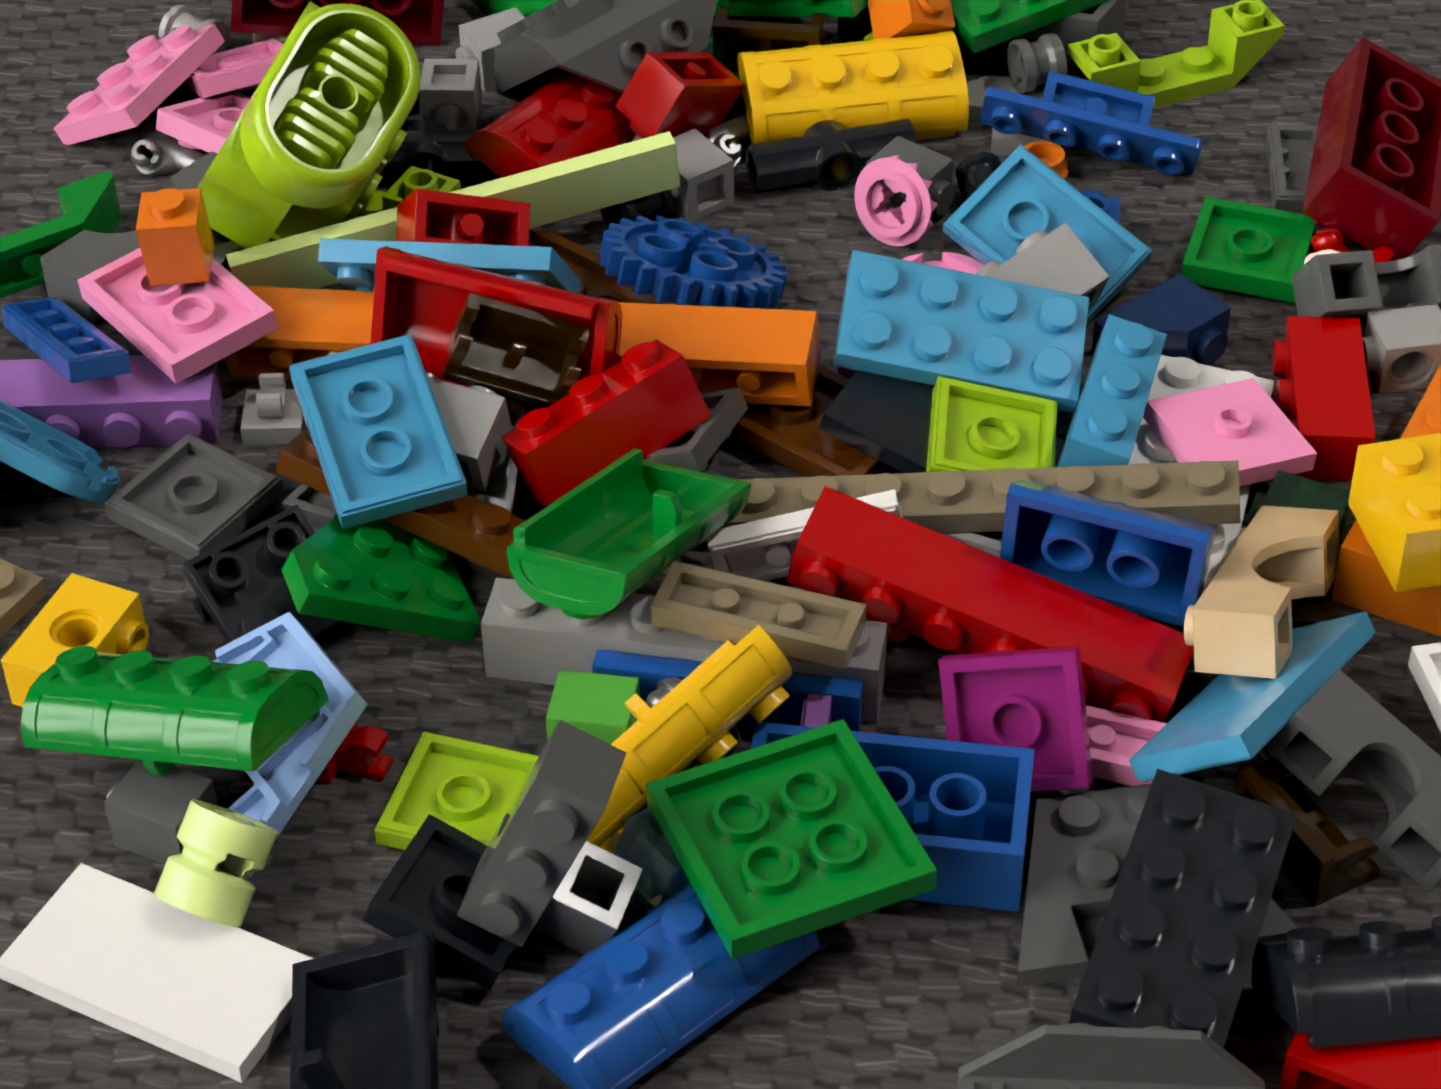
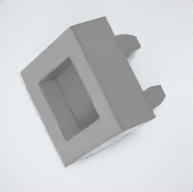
(271, 412)

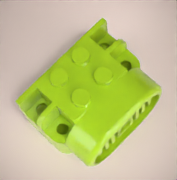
(315, 128)

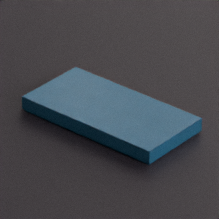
(1243, 713)

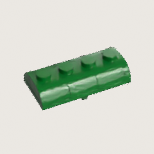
(618, 532)
(168, 708)

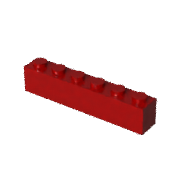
(984, 603)

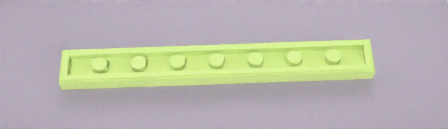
(552, 191)

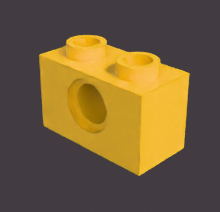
(76, 615)

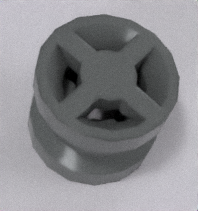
(1032, 61)

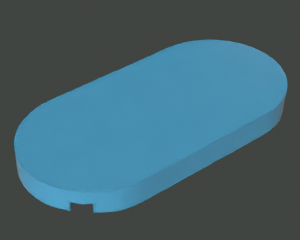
(53, 457)

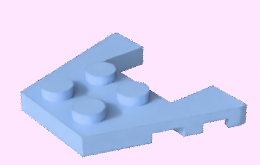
(297, 764)

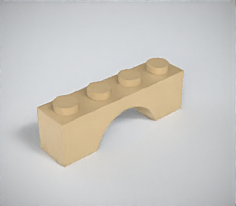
(1247, 607)

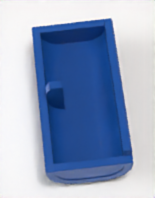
(643, 996)

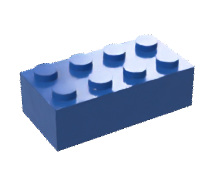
(962, 804)

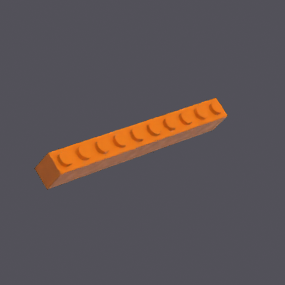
(762, 351)

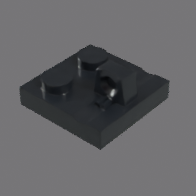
(427, 894)

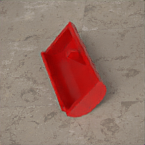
(551, 126)
(427, 295)

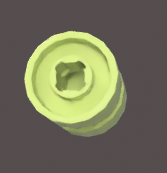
(215, 863)

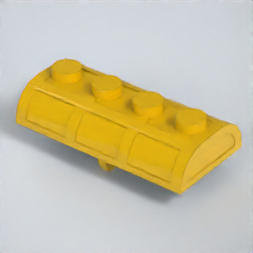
(857, 86)
(693, 723)

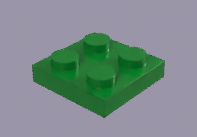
(1248, 248)

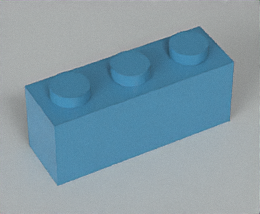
(1113, 395)

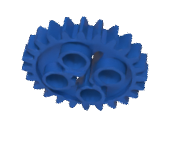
(691, 264)

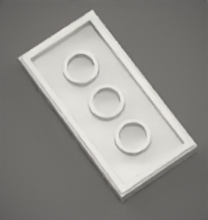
(156, 972)

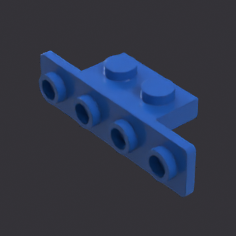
(1092, 119)

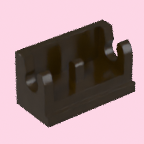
(745, 36)
(514, 351)
(1318, 854)

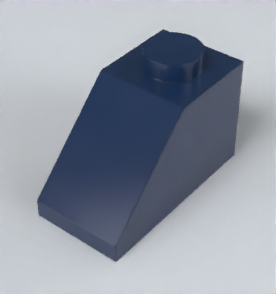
(1184, 311)

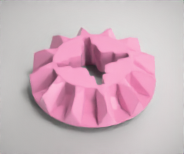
(879, 183)

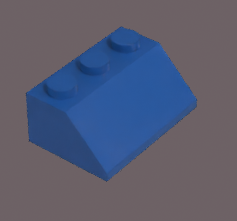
(1108, 549)

